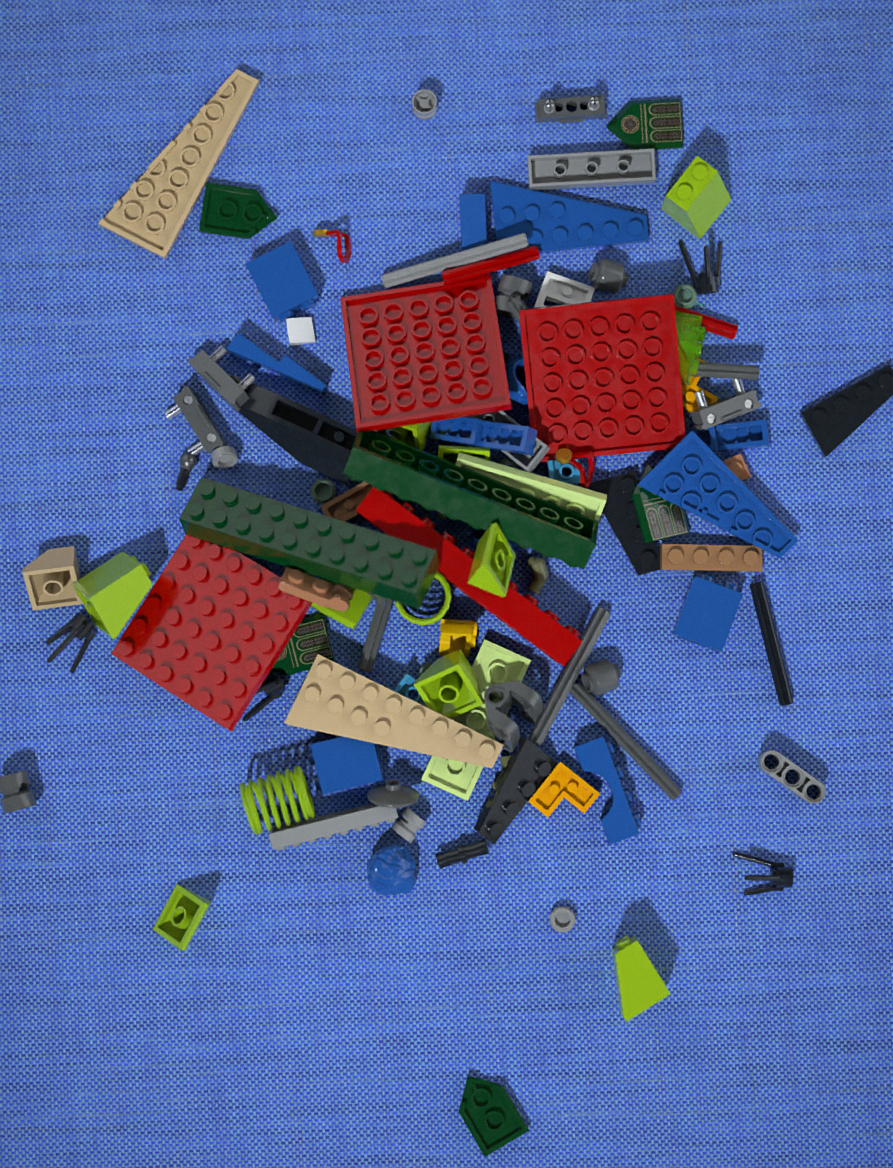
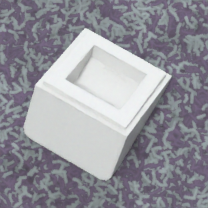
(300, 331)

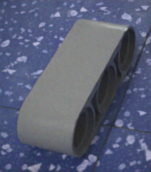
(803, 778)

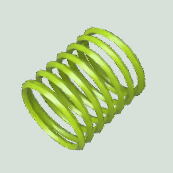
(427, 621)
(301, 789)

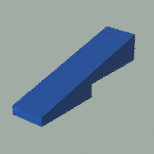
(472, 221)
(286, 367)
(485, 434)
(734, 435)

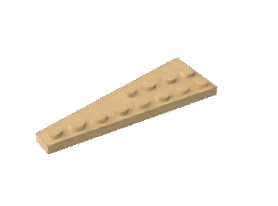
(167, 192)
(361, 709)

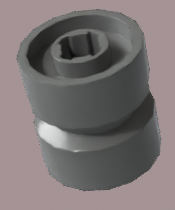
(509, 287)
(16, 792)

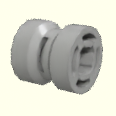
(424, 100)
(408, 825)

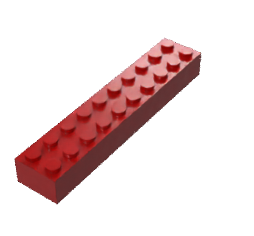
(455, 565)

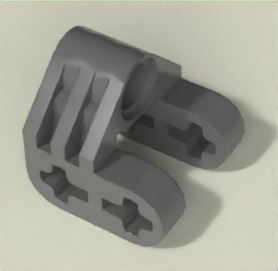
(528, 705)

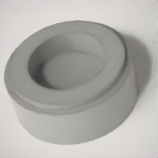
(224, 457)
(562, 919)

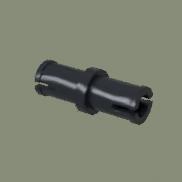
(462, 853)

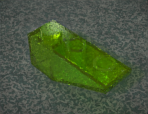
(688, 335)

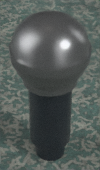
(187, 463)

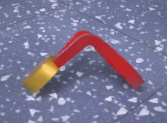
(321, 233)
(565, 456)

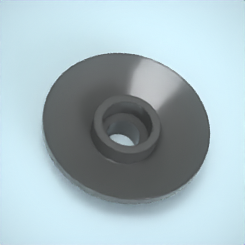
(393, 795)

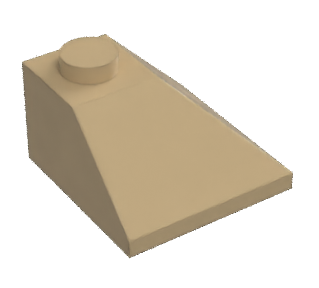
(51, 579)

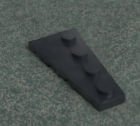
(845, 411)
(624, 521)
(522, 779)

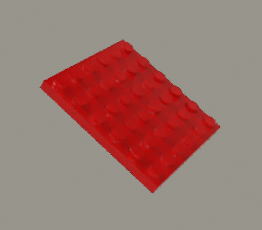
(424, 354)
(604, 375)
(211, 629)

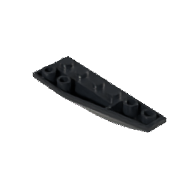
(300, 431)

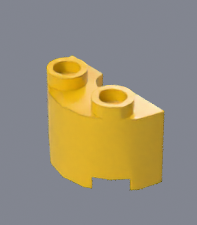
(457, 635)

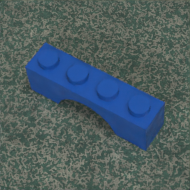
(618, 821)

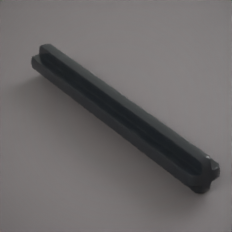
(771, 643)

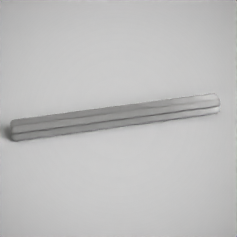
(455, 260)

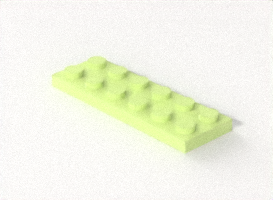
(563, 494)
(490, 667)

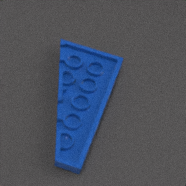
(561, 222)
(707, 488)

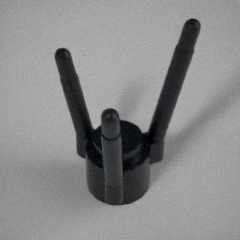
(707, 281)
(80, 628)
(271, 685)
(779, 878)

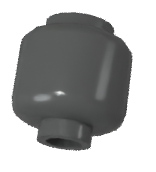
(608, 275)
(601, 677)

